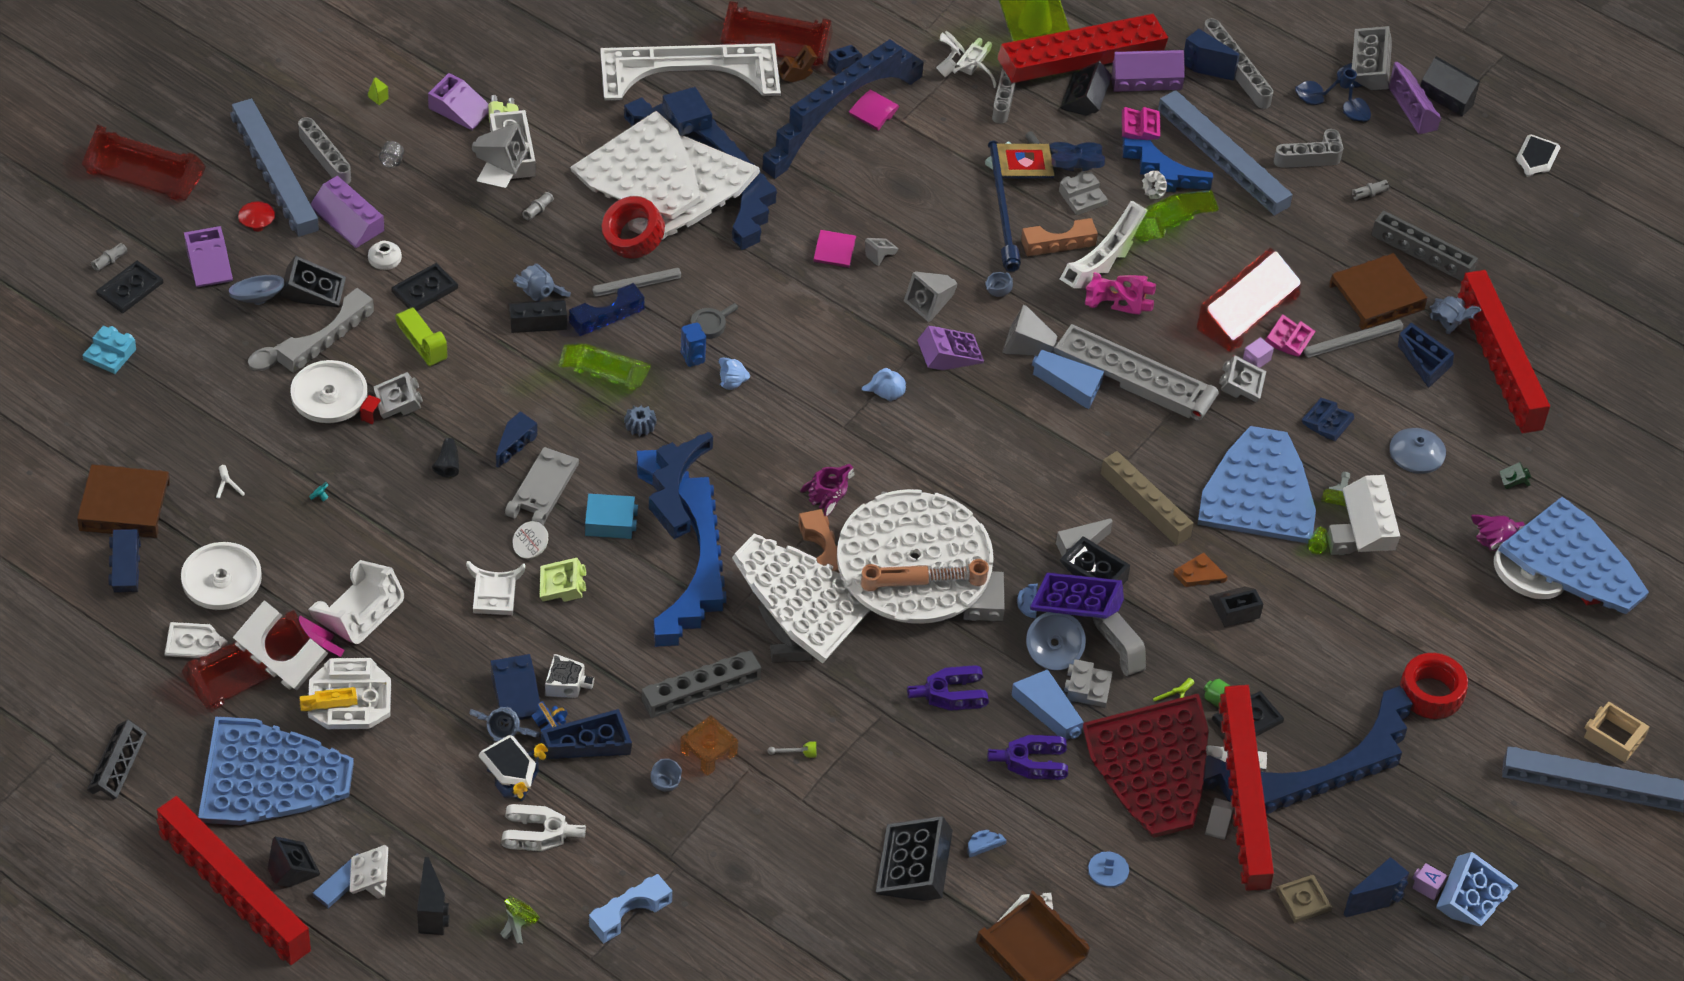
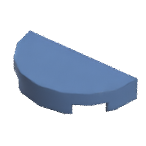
(1026, 598)
(984, 841)

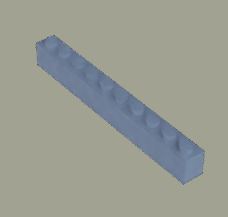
(1225, 152)
(274, 168)
(1594, 779)

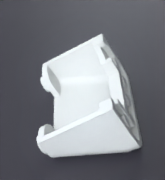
(363, 605)

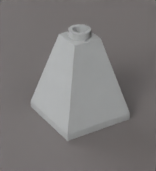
(502, 148)
(929, 293)
(1029, 335)

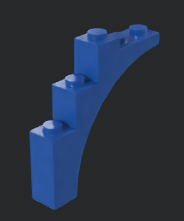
(1175, 174)

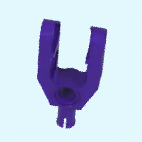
(937, 692)
(1017, 757)

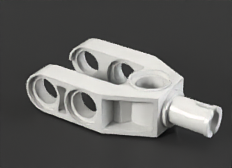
(542, 840)

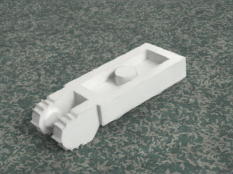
(974, 53)

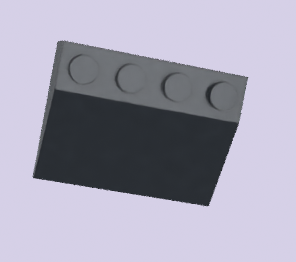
(915, 859)

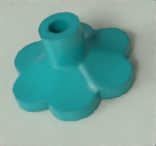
(319, 492)

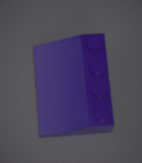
(1078, 595)

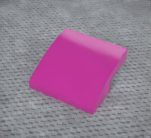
(873, 109)
(1141, 124)
(834, 248)
(1289, 336)
(320, 636)

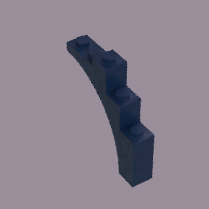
(674, 463)

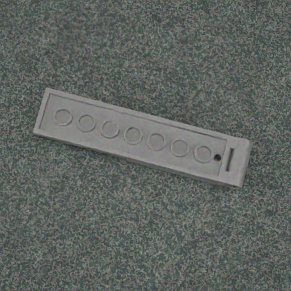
(1138, 373)

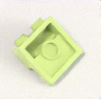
(562, 580)

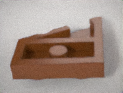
(1199, 572)

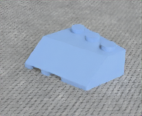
(1473, 890)

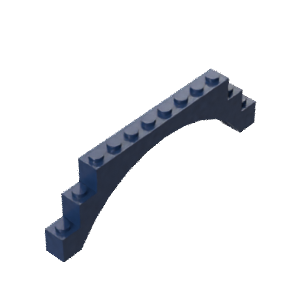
(805, 115)
(754, 198)
(1372, 755)

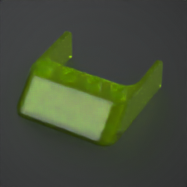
(1172, 211)
(604, 363)

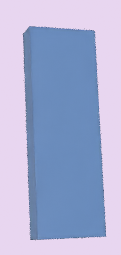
(335, 886)

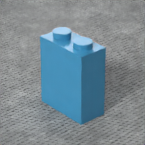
(610, 516)

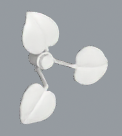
(948, 64)

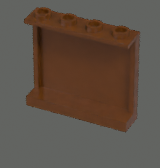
(1380, 291)
(122, 500)
(1033, 943)

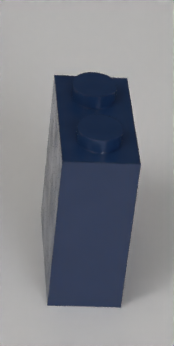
(687, 111)

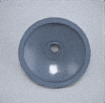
(257, 289)
(1417, 450)
(1062, 628)

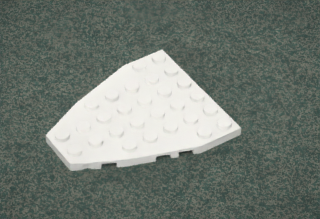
(644, 163)
(718, 179)
(800, 594)

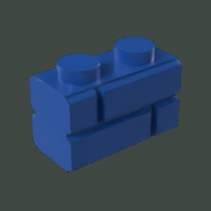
(693, 344)

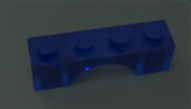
(589, 318)

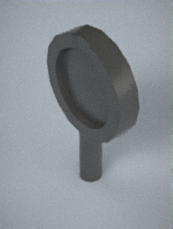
(712, 320)

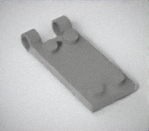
(543, 485)

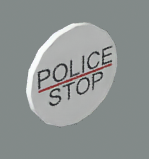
(530, 540)

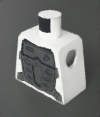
(566, 678)

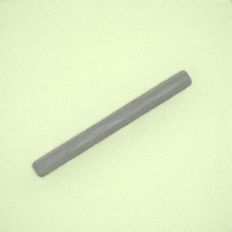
(1353, 338)

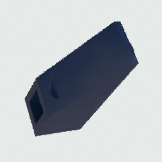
(517, 434)

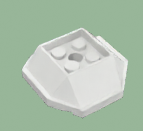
(371, 687)

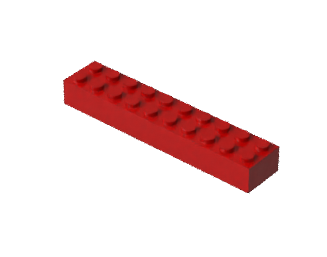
(1080, 47)
(1504, 353)
(1246, 788)
(233, 881)

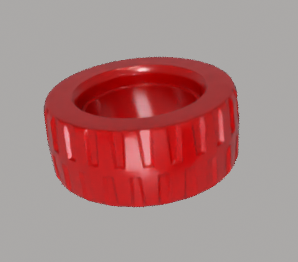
(625, 211)
(1440, 668)

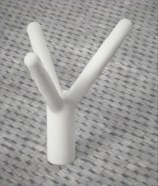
(225, 479)

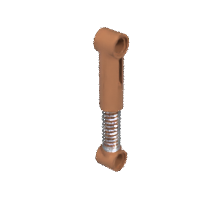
(922, 575)

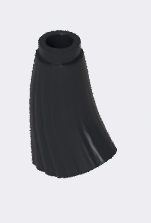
(448, 461)

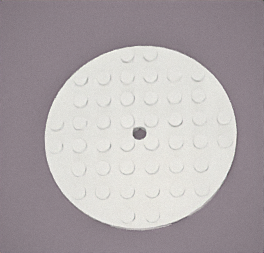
(909, 523)

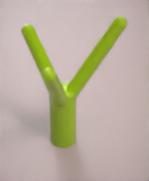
(1181, 690)

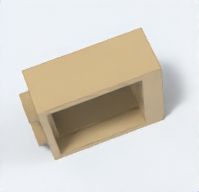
(1623, 720)

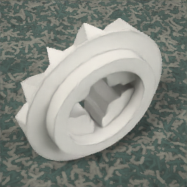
(1160, 185)

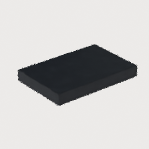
(129, 286)
(424, 287)
(1264, 714)

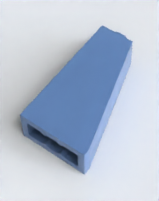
(1068, 376)
(1049, 704)

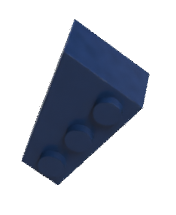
(1425, 354)
(124, 560)

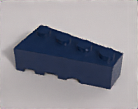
(588, 737)

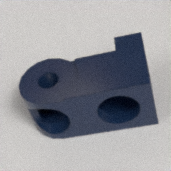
(843, 58)

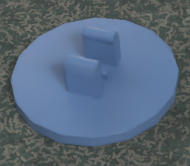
(1108, 869)

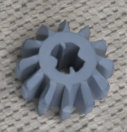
(640, 420)

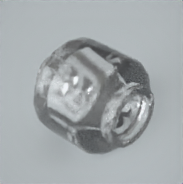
(391, 154)

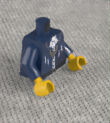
(519, 790)

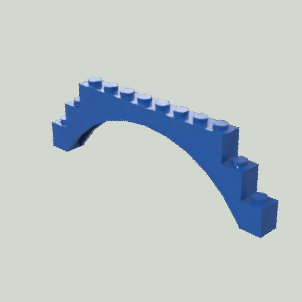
(705, 589)

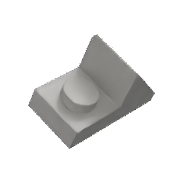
(877, 248)
(1219, 819)

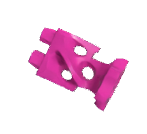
(1100, 290)

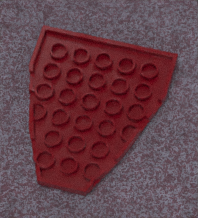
(1154, 761)

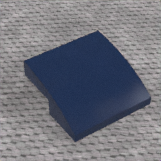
(1328, 419)

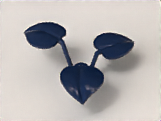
(1354, 109)

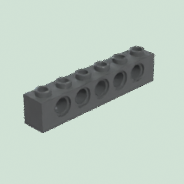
(1423, 246)
(715, 679)

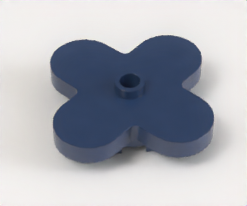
(1083, 156)

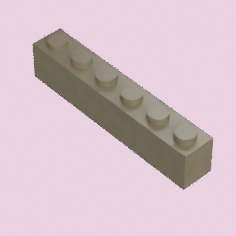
(1146, 498)

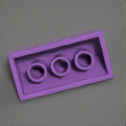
(1148, 70)
(1413, 100)
(347, 212)

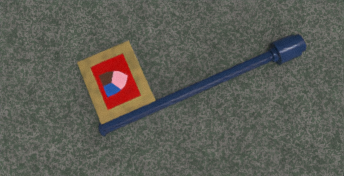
(1016, 162)

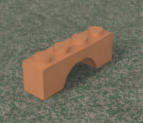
(1038, 241)
(815, 528)

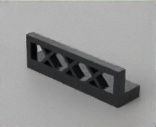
(110, 757)

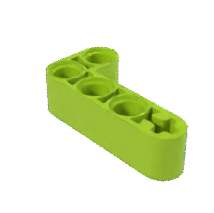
(429, 345)

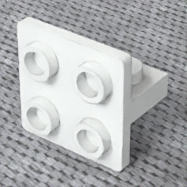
(370, 872)

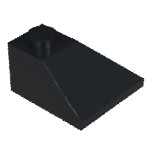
(290, 862)

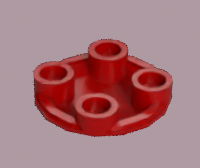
(256, 215)

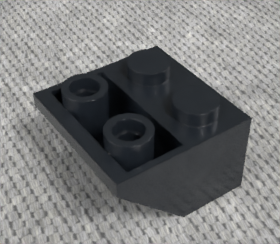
(1237, 605)

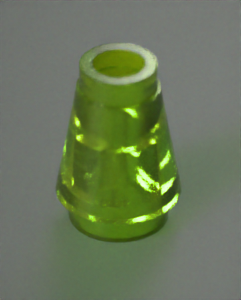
(1318, 541)

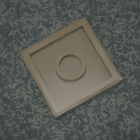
(1303, 898)

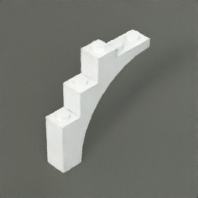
(1114, 245)

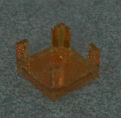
(709, 742)

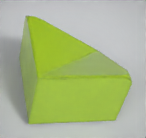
(378, 91)

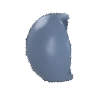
(999, 284)
(666, 775)

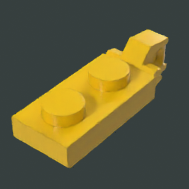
(329, 698)

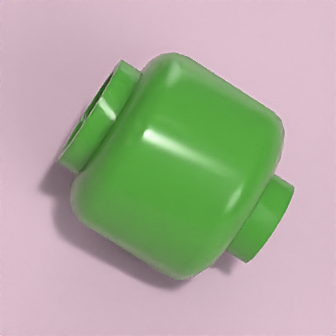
(1213, 690)

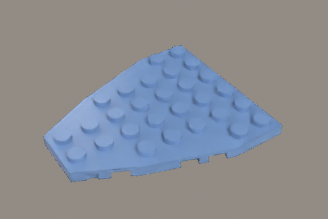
(1260, 489)
(1577, 554)
(268, 773)

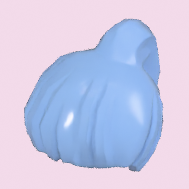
(732, 373)
(886, 384)

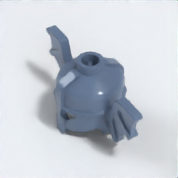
(538, 283)
(1451, 311)
(498, 730)

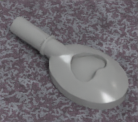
(264, 358)

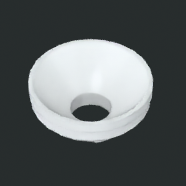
(384, 260)

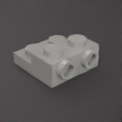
(1082, 192)
(1242, 379)
(398, 395)
(1088, 683)

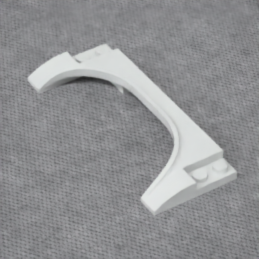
(748, 61)

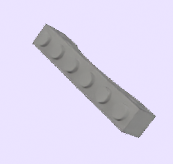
(299, 351)

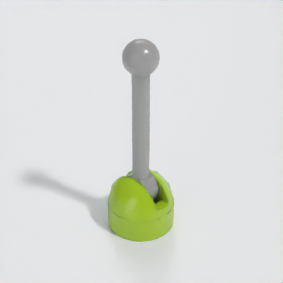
(808, 750)

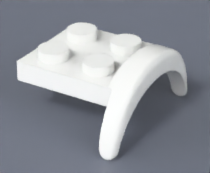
(494, 590)

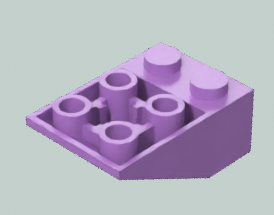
(457, 102)
(208, 256)
(948, 348)

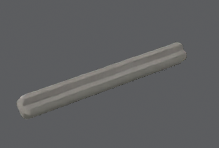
(639, 281)

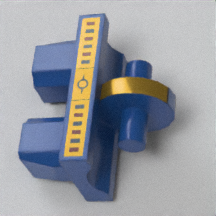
(543, 715)

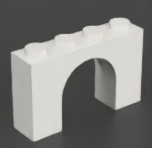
(253, 635)

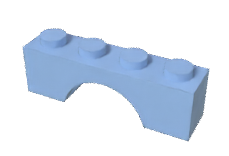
(650, 894)

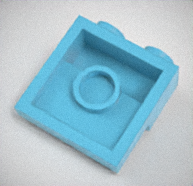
(110, 349)

